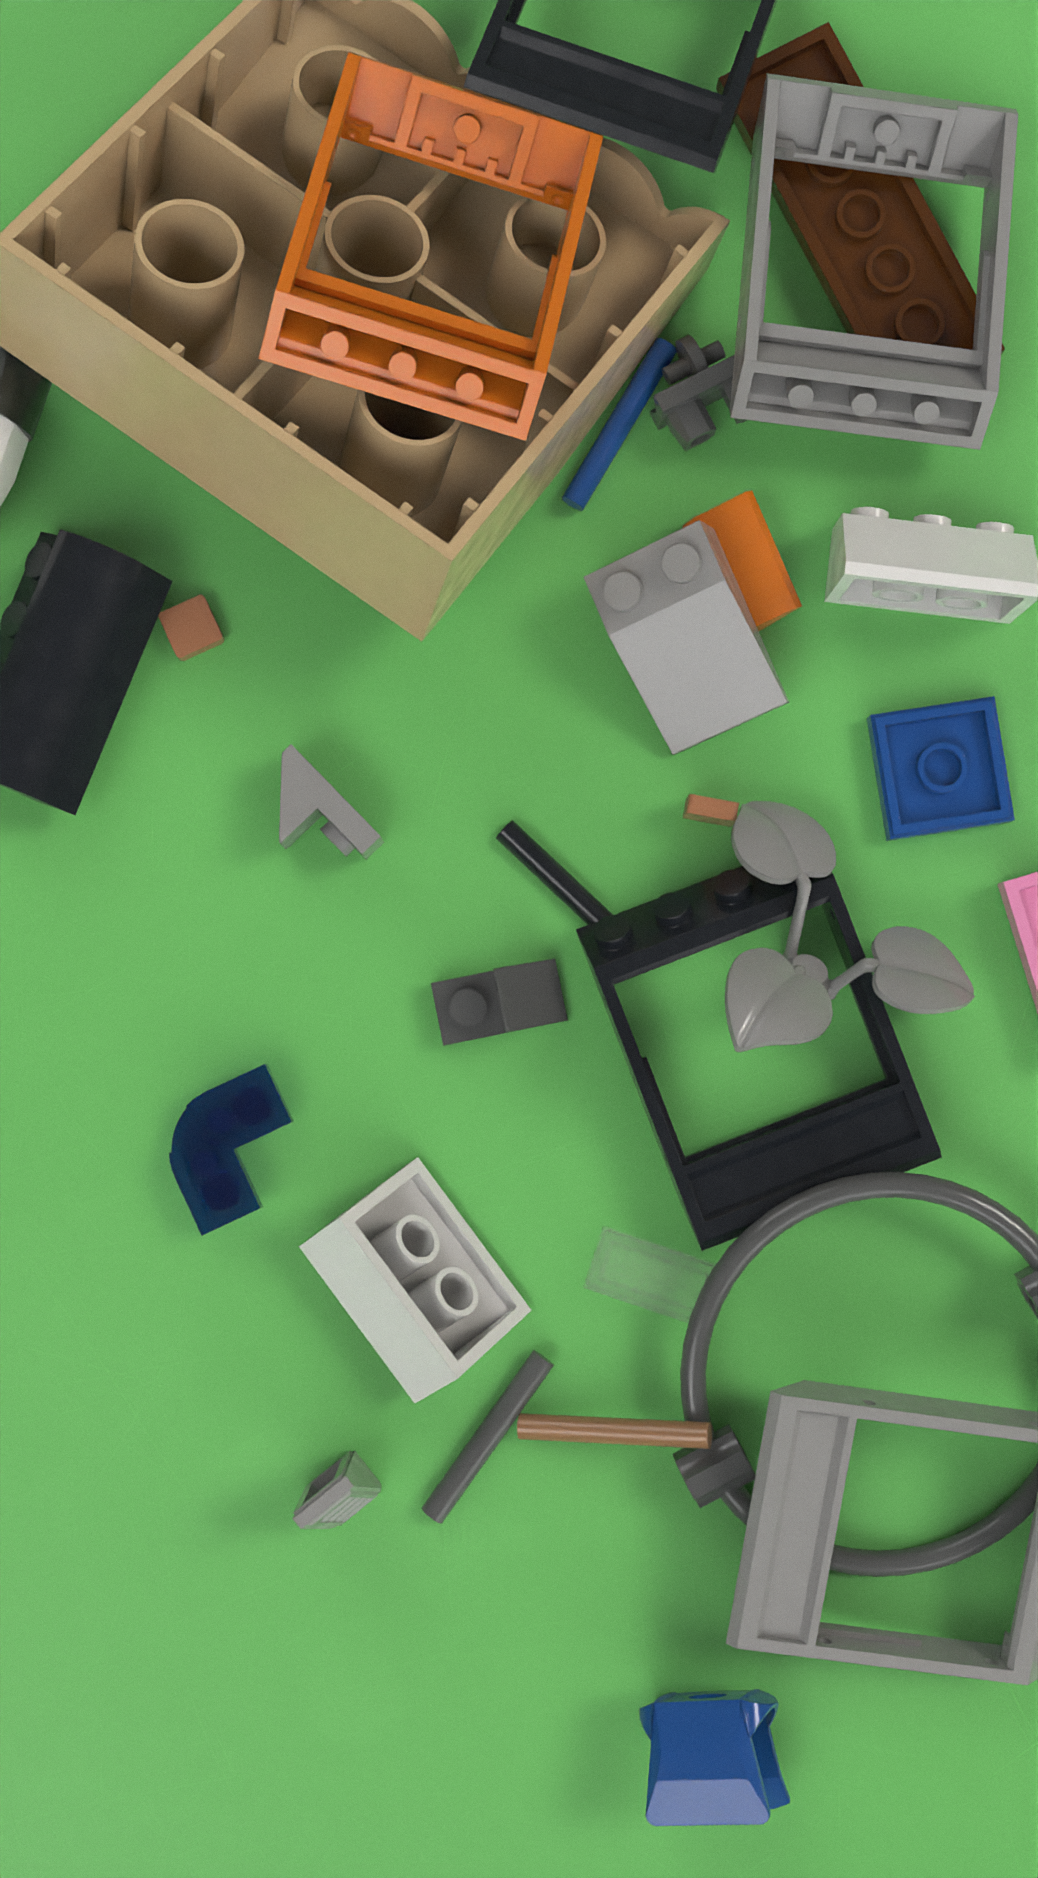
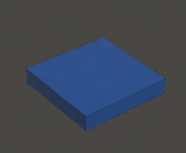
(940, 768)

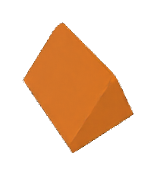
(753, 558)

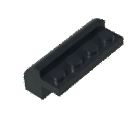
(69, 662)

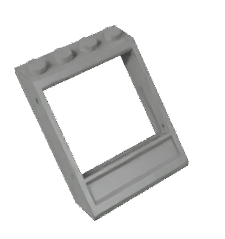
(858, 379)
(796, 1524)

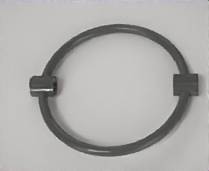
(725, 1467)

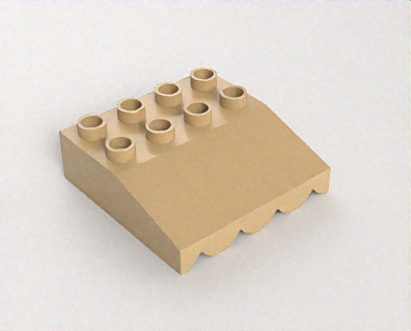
(161, 257)

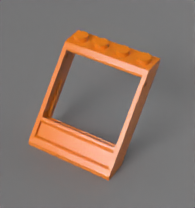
(401, 345)

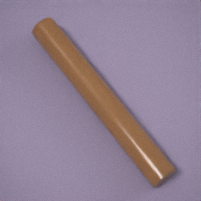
(615, 1430)

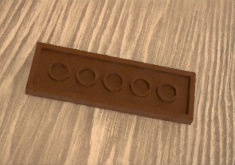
(863, 229)

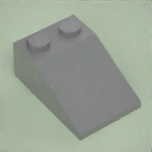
(687, 636)

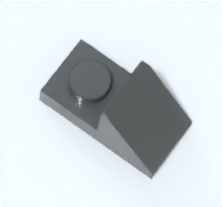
(499, 1001)

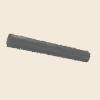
(487, 1437)

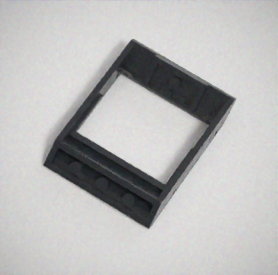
(611, 93)
(747, 1175)

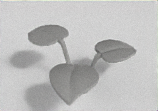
(789, 995)

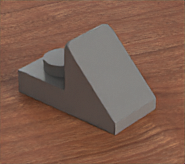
(307, 797)

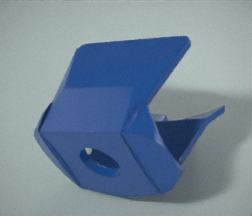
(712, 1758)

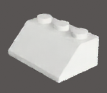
(931, 566)
(416, 1281)

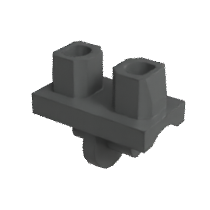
(685, 403)

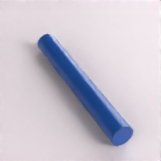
(619, 424)

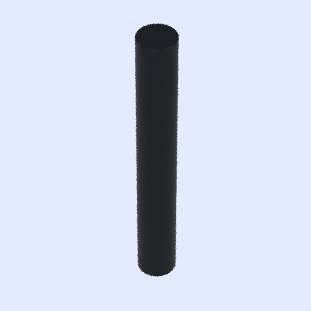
(552, 874)

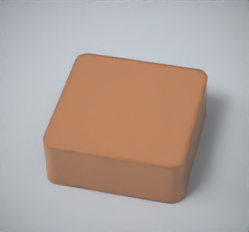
(191, 627)
(710, 810)

